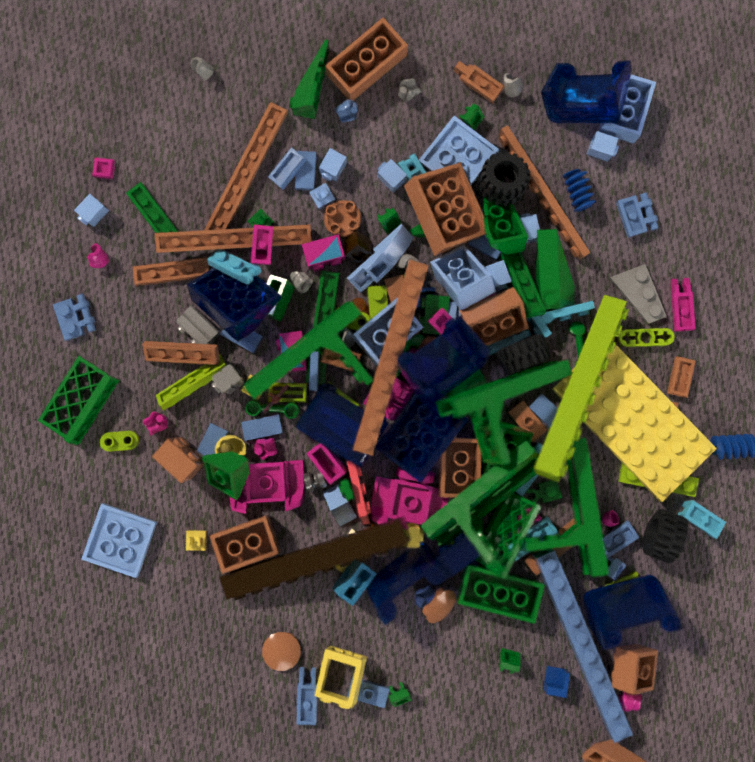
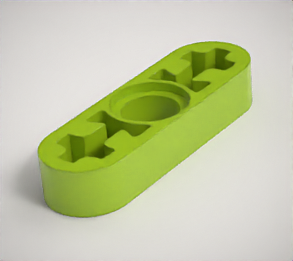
(659, 342)

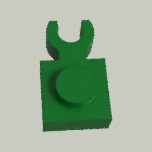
(546, 491)

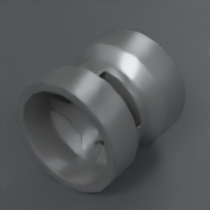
(320, 480)

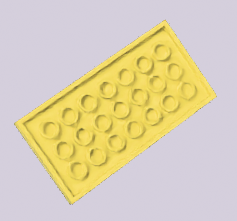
(643, 427)

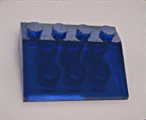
(232, 303)
(419, 437)

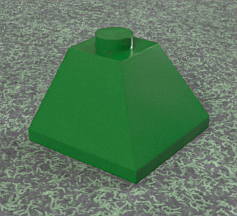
(227, 472)

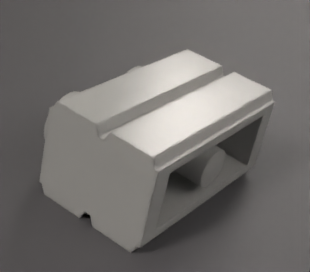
(197, 326)
(228, 380)

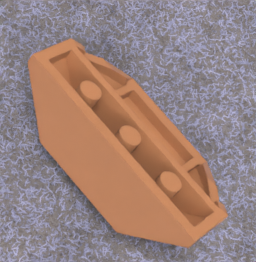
(609, 752)

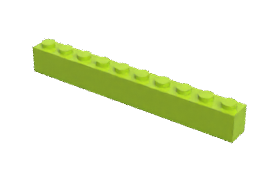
(580, 389)

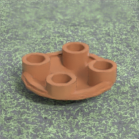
(342, 218)
(440, 605)
(281, 651)

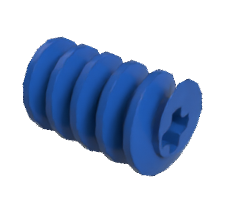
(578, 189)
(734, 445)

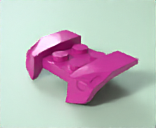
(271, 484)
(401, 498)

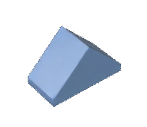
(339, 505)

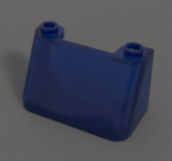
(586, 97)
(444, 361)
(335, 423)
(401, 575)
(628, 606)

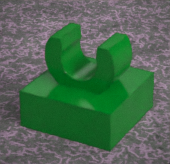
(472, 116)
(260, 218)
(389, 220)
(509, 660)
(400, 697)

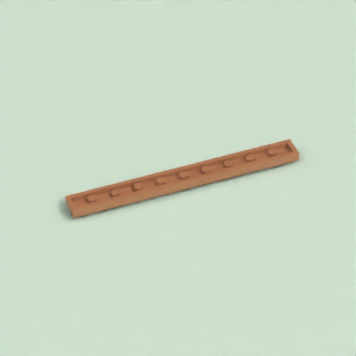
(392, 349)

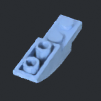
(381, 262)

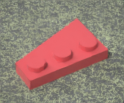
(359, 492)

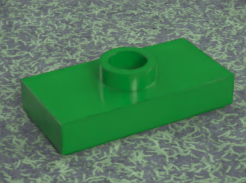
(346, 489)

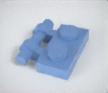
(632, 216)
(69, 320)

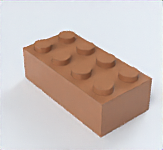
(366, 59)

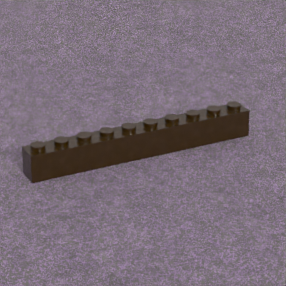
(316, 558)

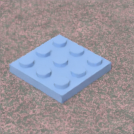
(456, 145)
(119, 540)

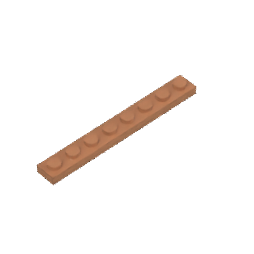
(247, 168)
(547, 199)
(228, 238)

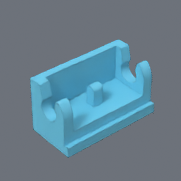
(702, 518)

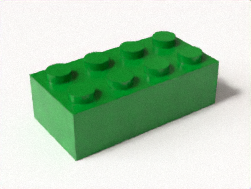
(511, 597)

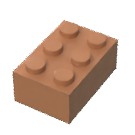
(496, 317)
(459, 467)
(245, 543)

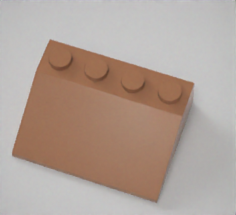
(446, 208)

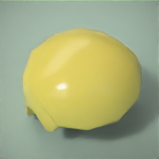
(231, 443)

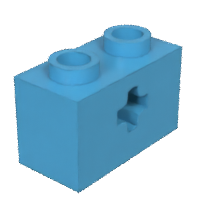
(353, 581)

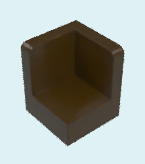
(357, 247)

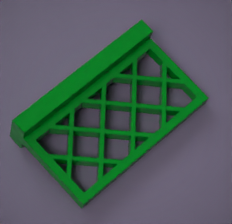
(88, 412)
(500, 526)

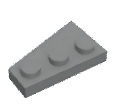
(640, 292)

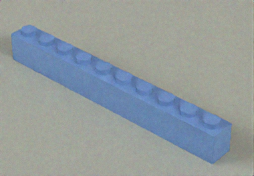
(582, 644)

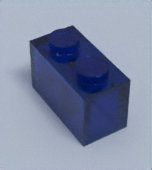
(457, 554)

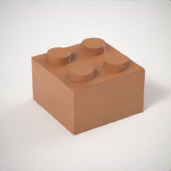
(179, 458)
(634, 668)

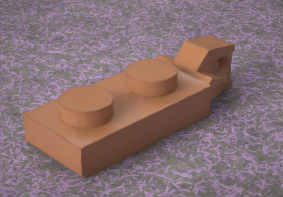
(479, 81)

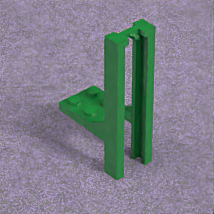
(320, 336)
(491, 396)
(471, 505)
(587, 526)

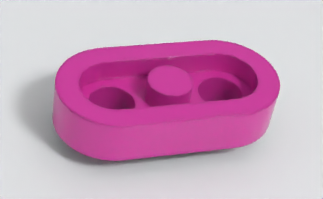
(404, 476)

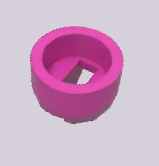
(610, 518)

